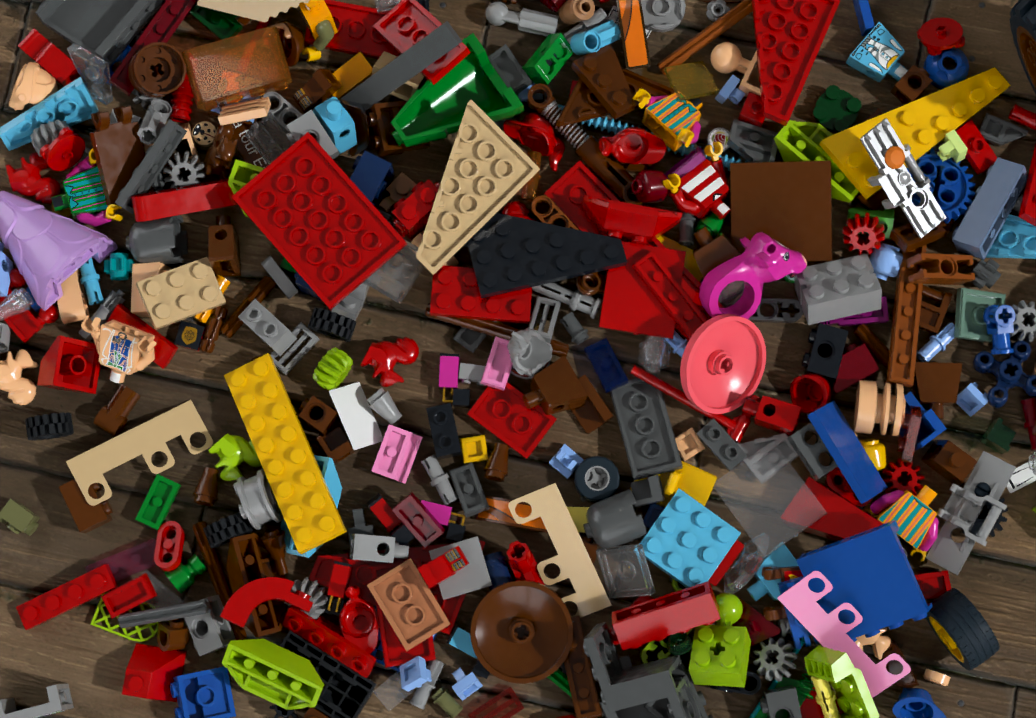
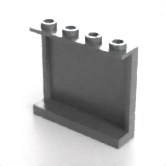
(98, 25)

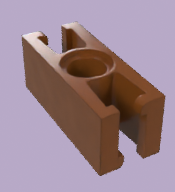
(940, 269)

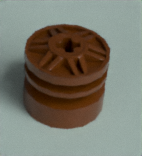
(169, 65)

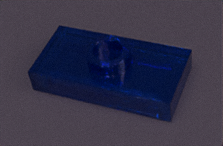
(606, 365)

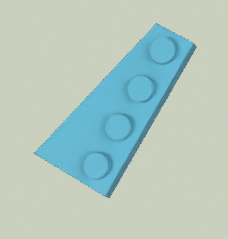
(68, 104)
(1014, 240)

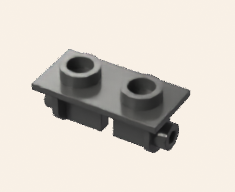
(721, 444)

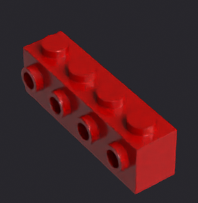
(665, 616)

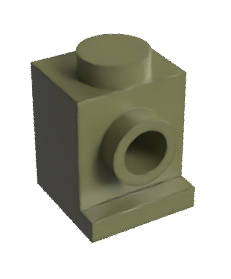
(19, 518)

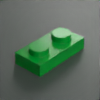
(158, 502)

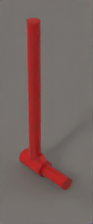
(735, 427)

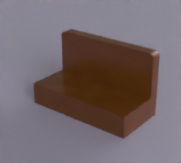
(594, 411)

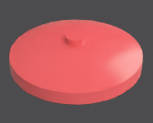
(723, 363)

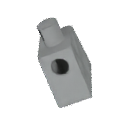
(365, 548)

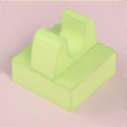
(952, 147)

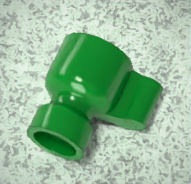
(184, 575)

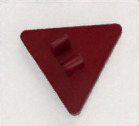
(756, 624)

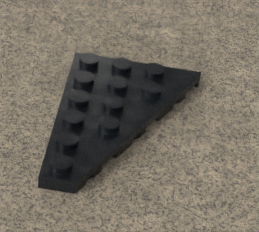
(527, 253)

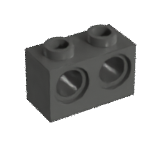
(810, 453)

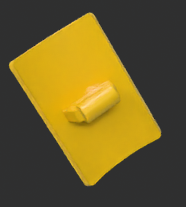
(689, 479)

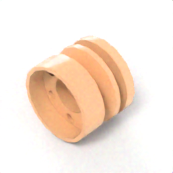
(879, 408)

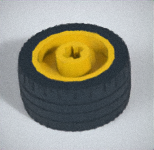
(962, 629)

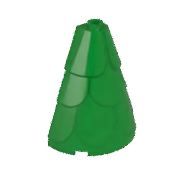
(439, 108)

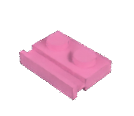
(396, 454)

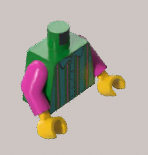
(85, 195)

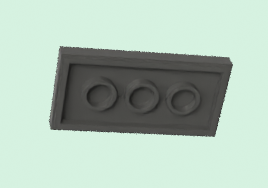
(645, 429)

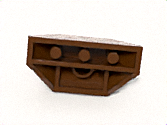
(251, 561)

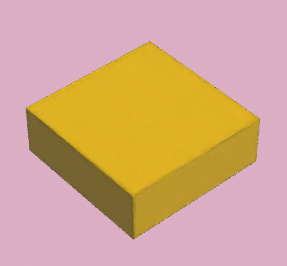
(474, 449)

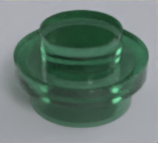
(679, 643)

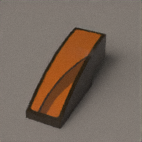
(633, 34)

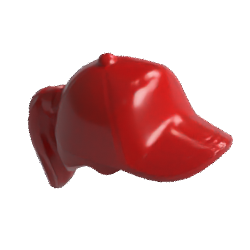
(538, 135)
(633, 146)
(359, 621)

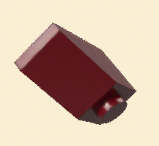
(854, 366)

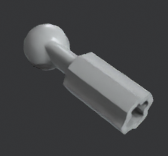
(526, 19)

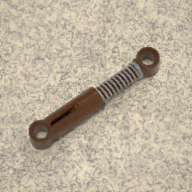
(586, 146)

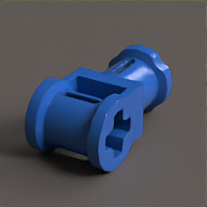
(1000, 327)

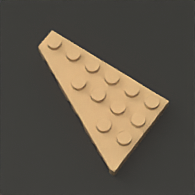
(477, 182)

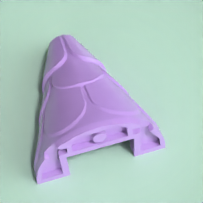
(47, 245)

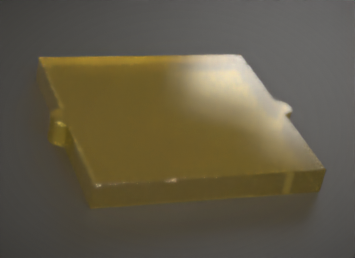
(691, 80)

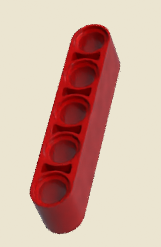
(182, 200)

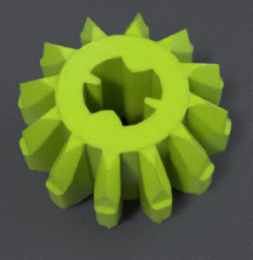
(332, 369)

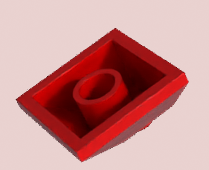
(70, 366)
(152, 672)

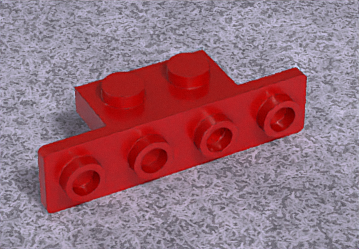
(330, 640)

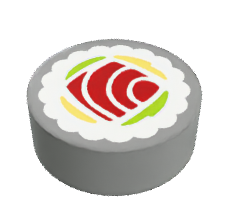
(718, 135)

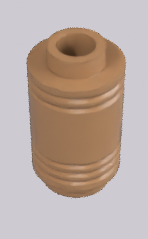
(576, 11)

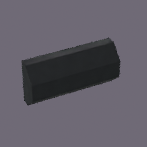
(343, 690)

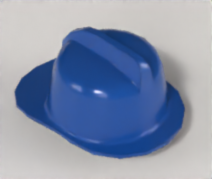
(916, 704)

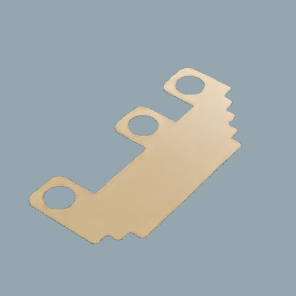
(252, 9)

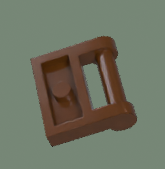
(930, 315)

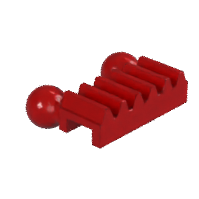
(26, 323)

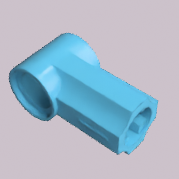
(595, 38)

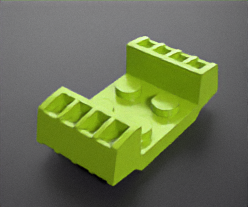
(847, 681)

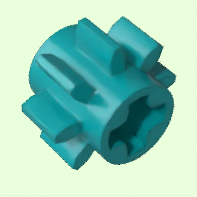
(118, 266)

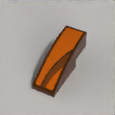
(500, 514)

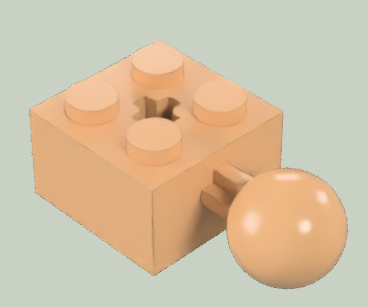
(727, 58)

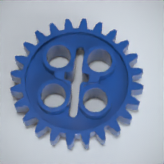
(956, 192)

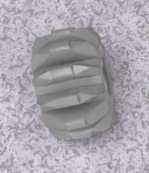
(46, 134)
(175, 167)
(1024, 311)
(317, 597)
(766, 663)

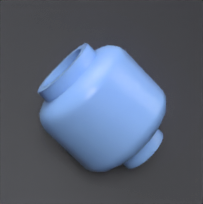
(886, 261)

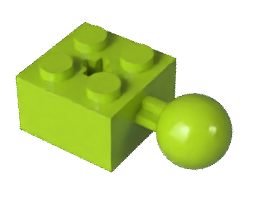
(721, 650)

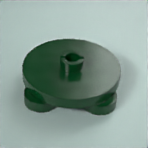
(836, 109)

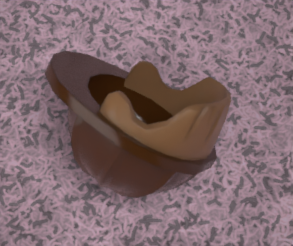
(291, 40)

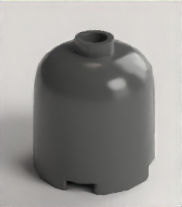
(158, 241)
(614, 521)

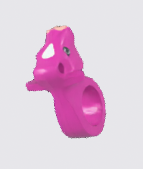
(761, 263)

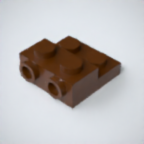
(380, 120)

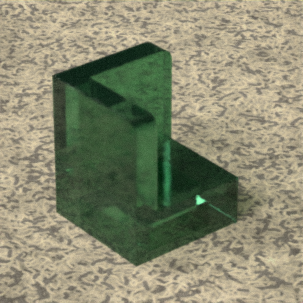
(998, 436)

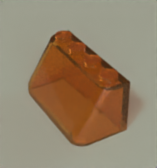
(237, 68)

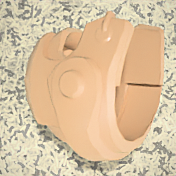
(32, 86)

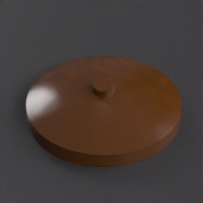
(521, 631)

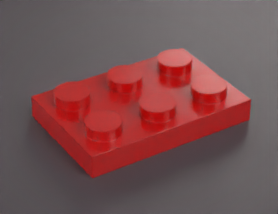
(510, 419)

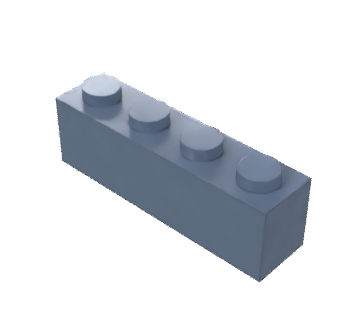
(990, 208)

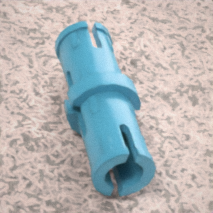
(91, 282)

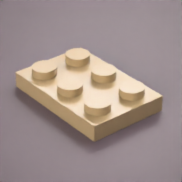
(180, 293)

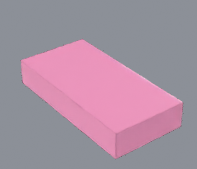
(498, 365)

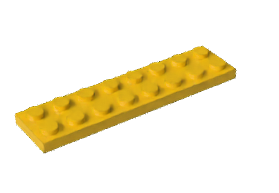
(285, 454)

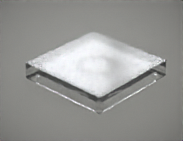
(625, 571)

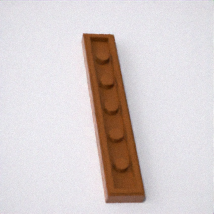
(905, 323)

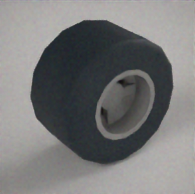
(597, 471)

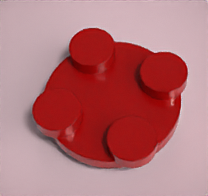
(941, 35)
(64, 150)

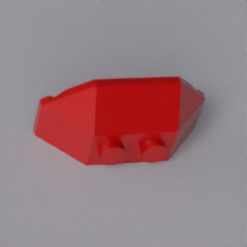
(629, 220)

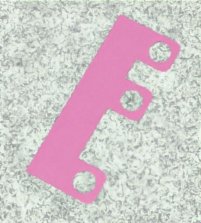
(832, 632)

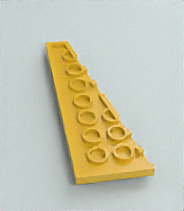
(917, 123)

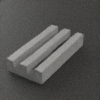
(547, 336)
(302, 352)

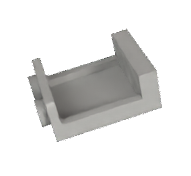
(59, 701)

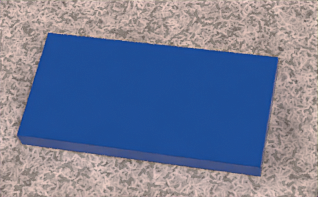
(847, 452)

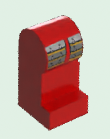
(443, 567)

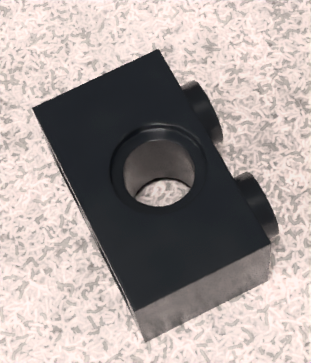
(834, 340)
(444, 431)

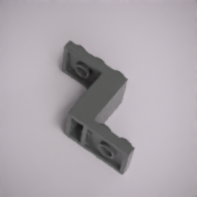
(640, 683)

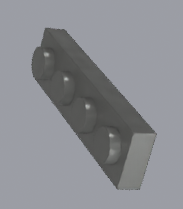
(152, 164)

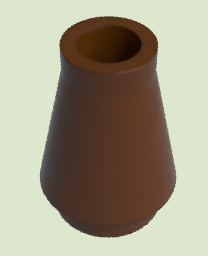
(497, 464)
(207, 488)

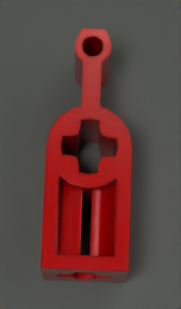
(49, 57)

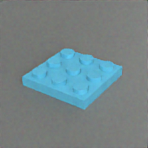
(688, 540)

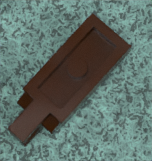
(908, 240)

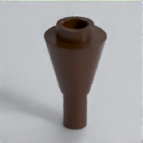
(275, 544)

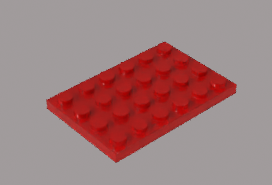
(319, 220)

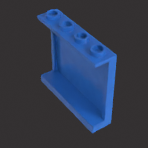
(871, 576)

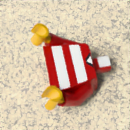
(703, 187)

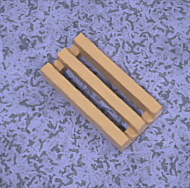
(244, 111)

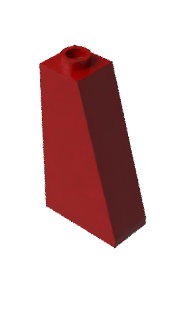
(841, 518)

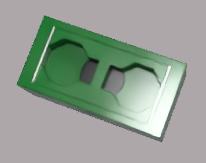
(548, 59)

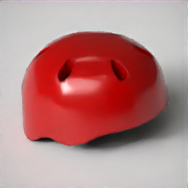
(817, 390)

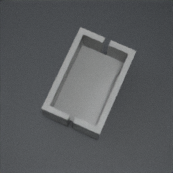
(838, 289)

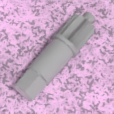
(105, 310)

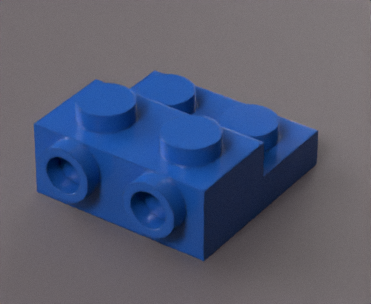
(203, 694)

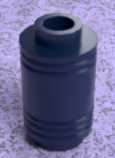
(498, 569)

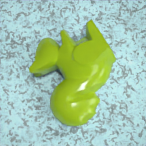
(232, 452)

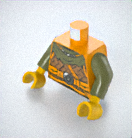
(321, 25)

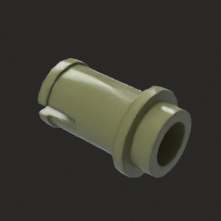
(446, 702)

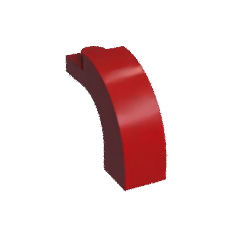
(258, 591)

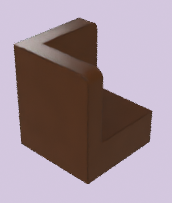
(336, 445)

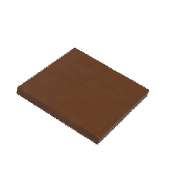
(784, 202)

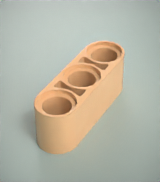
(73, 303)

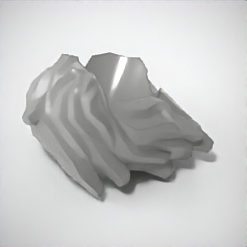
(529, 352)

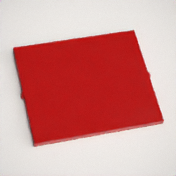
(630, 303)

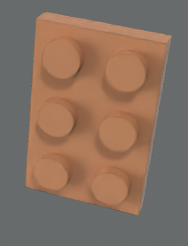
(408, 604)

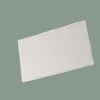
(356, 415)

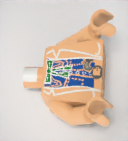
(120, 347)

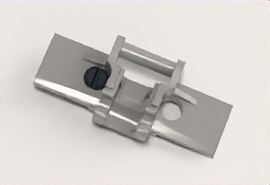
(964, 506)

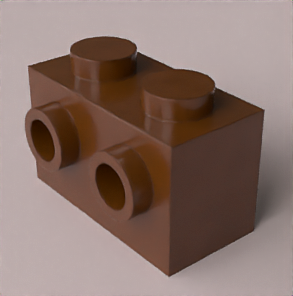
(86, 516)

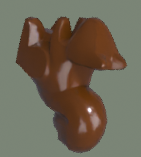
(221, 152)

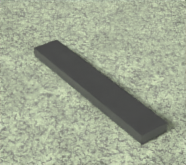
(404, 66)

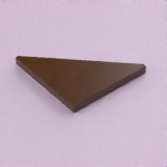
(585, 106)

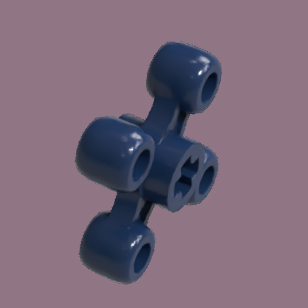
(1005, 381)

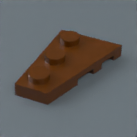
(606, 80)

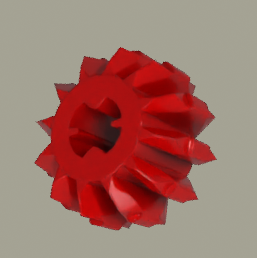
(863, 225)
(907, 471)

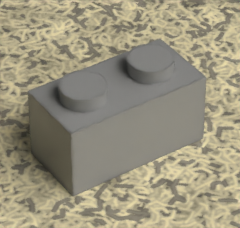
(471, 373)

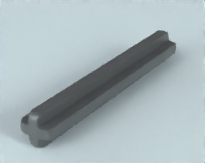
(164, 613)

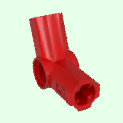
(523, 562)

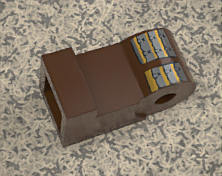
(316, 90)

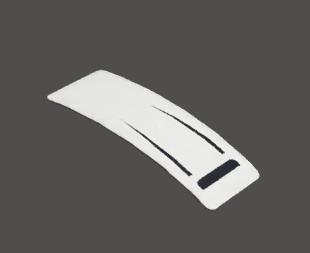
(1021, 477)

